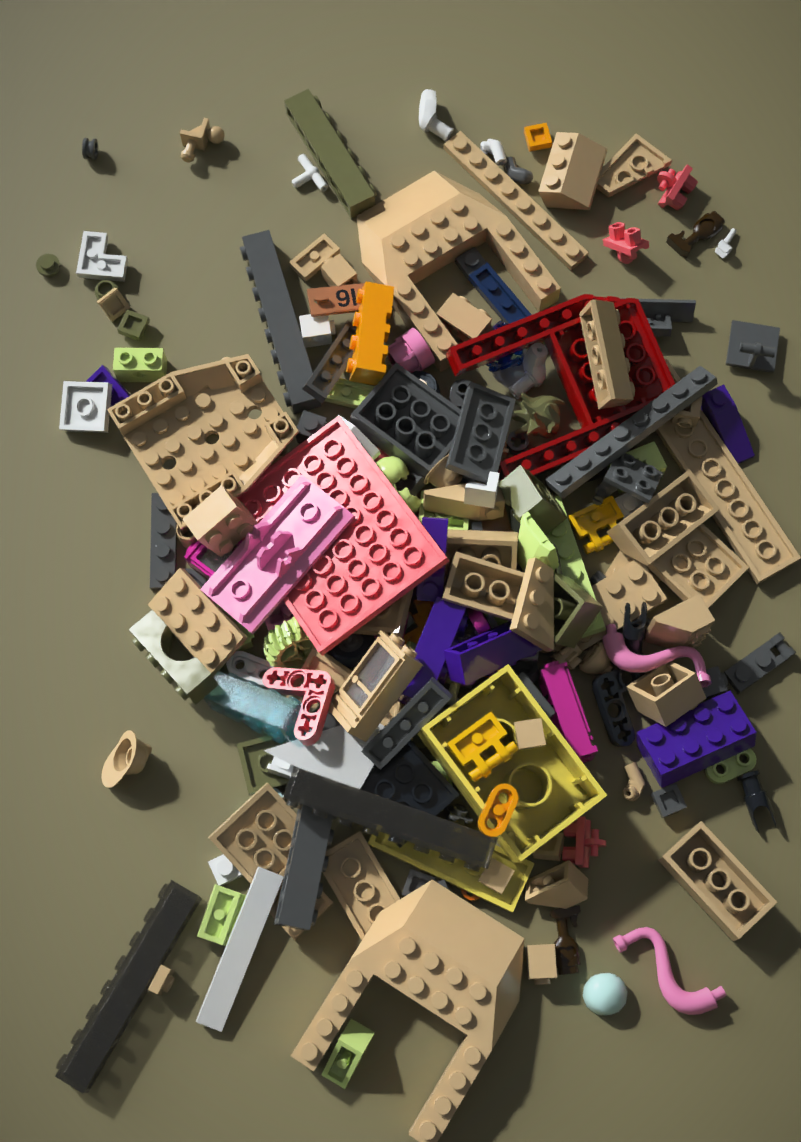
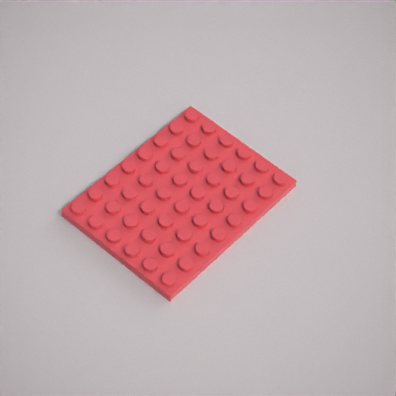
(372, 560)

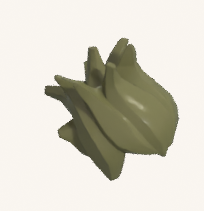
(539, 415)

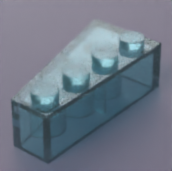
(255, 706)

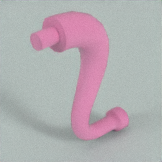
(634, 663)
(684, 1002)

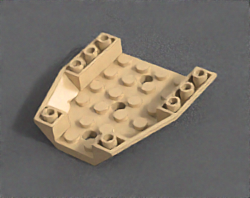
(186, 407)

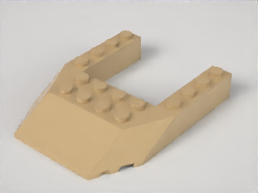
(428, 229)
(449, 963)

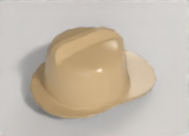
(442, 477)
(125, 759)

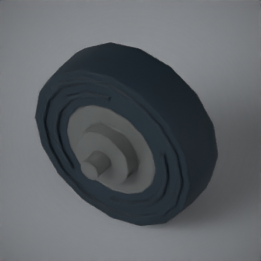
(352, 649)

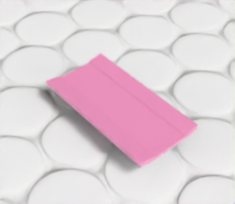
(277, 553)

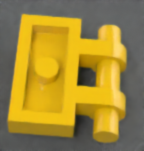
(593, 519)
(476, 740)

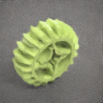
(287, 645)

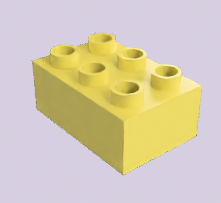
(549, 779)

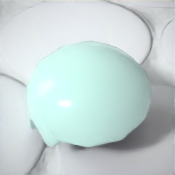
(605, 994)

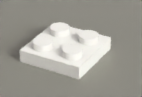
(85, 406)

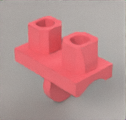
(681, 180)
(625, 242)
(581, 853)

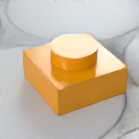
(537, 137)

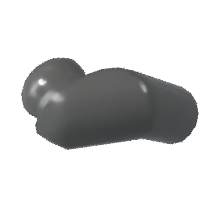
(516, 173)

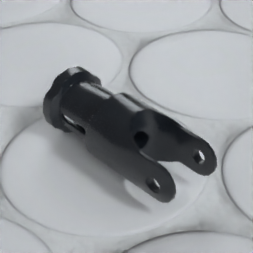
(635, 631)
(755, 795)

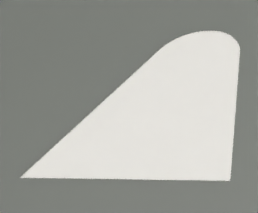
(333, 756)

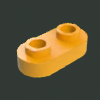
(498, 811)

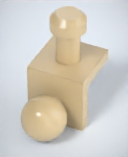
(198, 139)

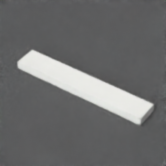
(239, 949)

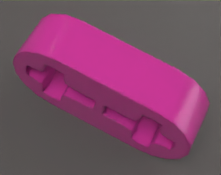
(478, 620)

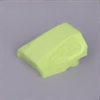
(534, 544)

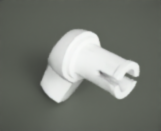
(428, 118)
(534, 370)

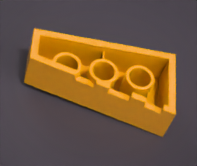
(371, 333)

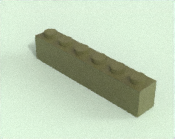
(330, 153)

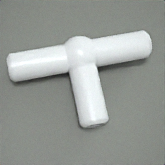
(311, 173)

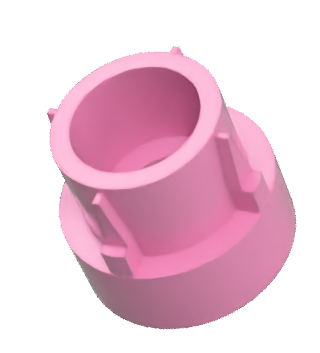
(410, 352)

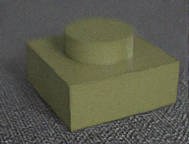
(133, 325)

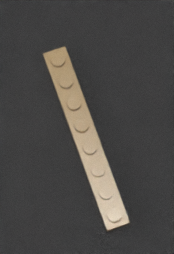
(515, 200)

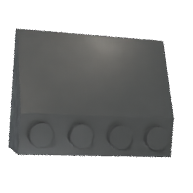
(408, 420)

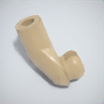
(635, 784)

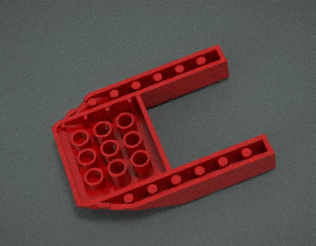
(565, 342)

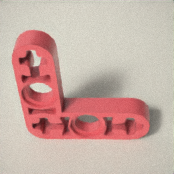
(312, 695)

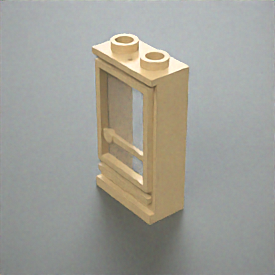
(375, 685)

